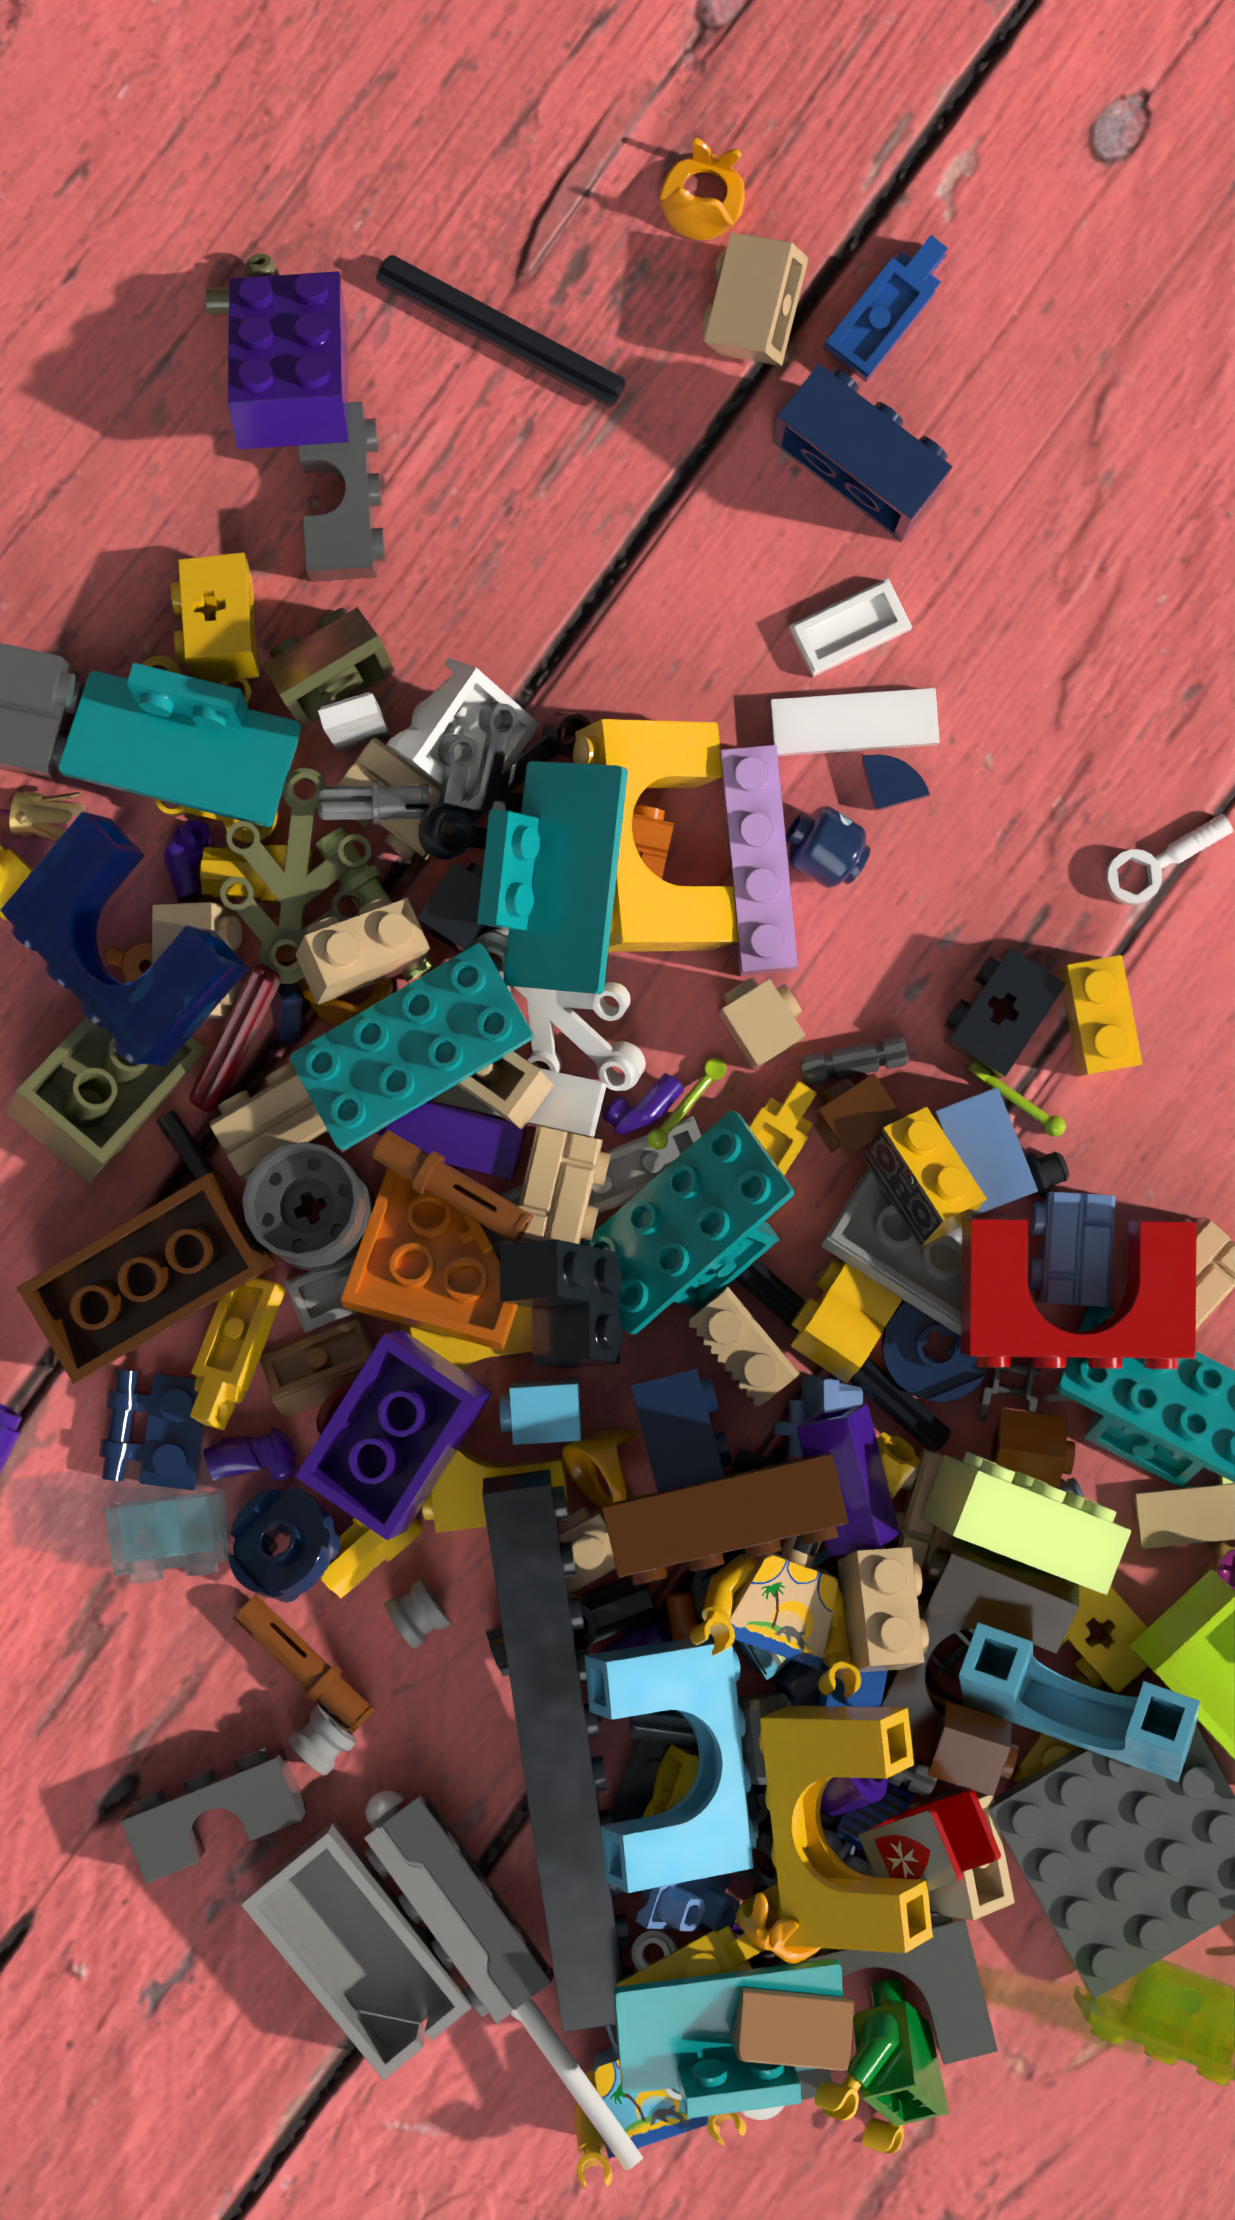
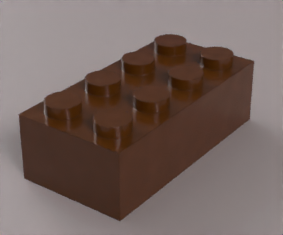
(145, 1276)
(725, 1515)

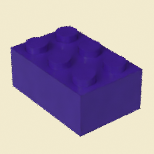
(288, 360)
(394, 1434)

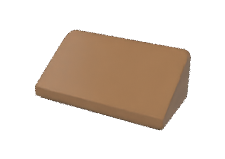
(315, 1366)
(793, 2029)

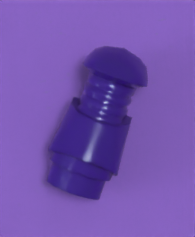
(248, 1454)

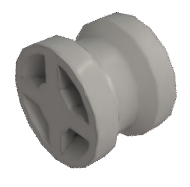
(417, 1613)
(321, 1740)

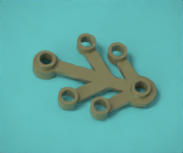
(293, 887)

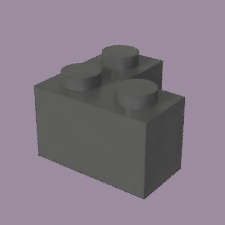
(35, 709)

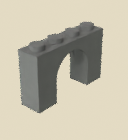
(943, 1972)

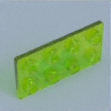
(1173, 2016)

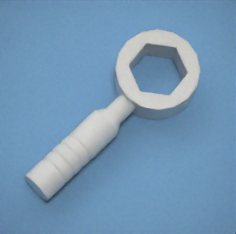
(1175, 853)

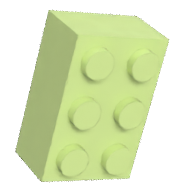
(1027, 1520)

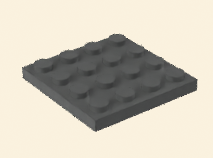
(1123, 1857)

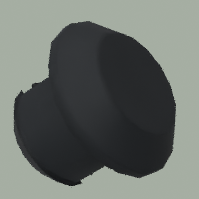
(1047, 1170)

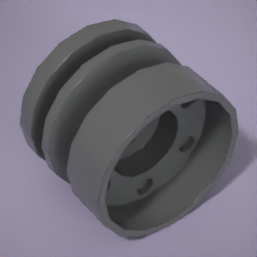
(282, 1194)

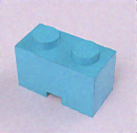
(542, 1411)

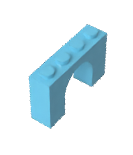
(1140, 1731)
(711, 1824)

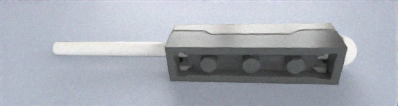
(477, 1937)

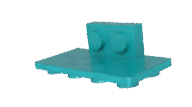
(181, 743)
(555, 875)
(411, 1046)
(695, 1223)
(1157, 1417)
(682, 2037)

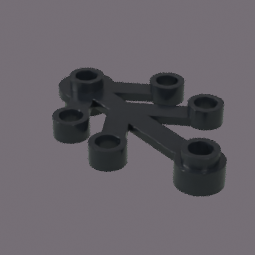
(493, 782)

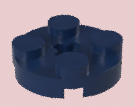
(923, 1374)
(305, 1559)

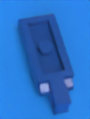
(886, 310)

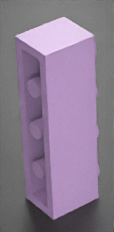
(758, 860)

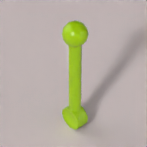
(713, 1071)
(1053, 1125)

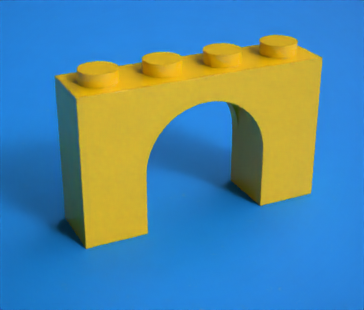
(645, 908)
(457, 1496)
(816, 1889)

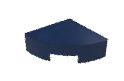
(892, 781)
(287, 1012)

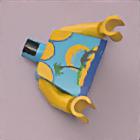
(643, 2115)

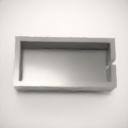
(357, 1949)

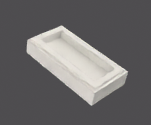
(850, 627)

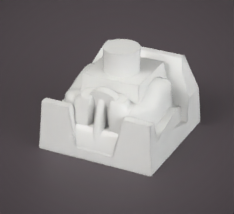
(456, 710)

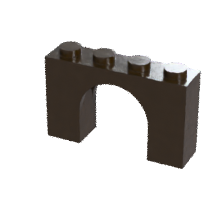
(968, 1589)

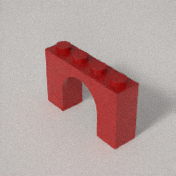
(1151, 1322)

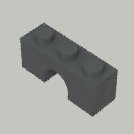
(345, 540)
(256, 1791)

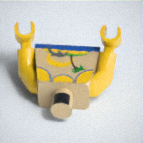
(783, 1608)

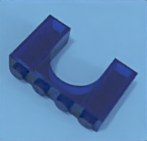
(59, 918)

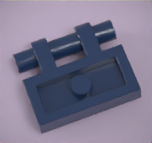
(172, 1436)

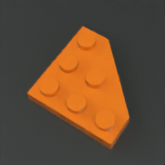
(428, 1268)

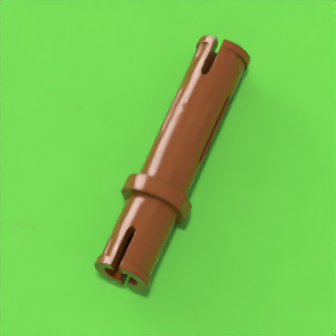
(433, 1175)
(304, 1664)

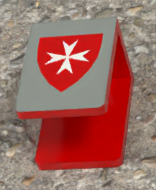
(932, 1841)

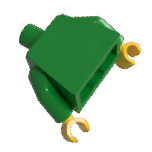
(892, 2067)

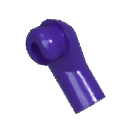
(184, 856)
(647, 1110)

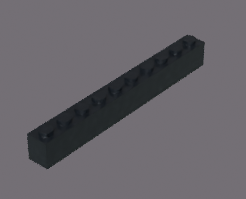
(555, 1742)

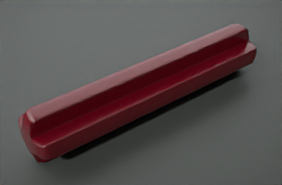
(235, 1038)

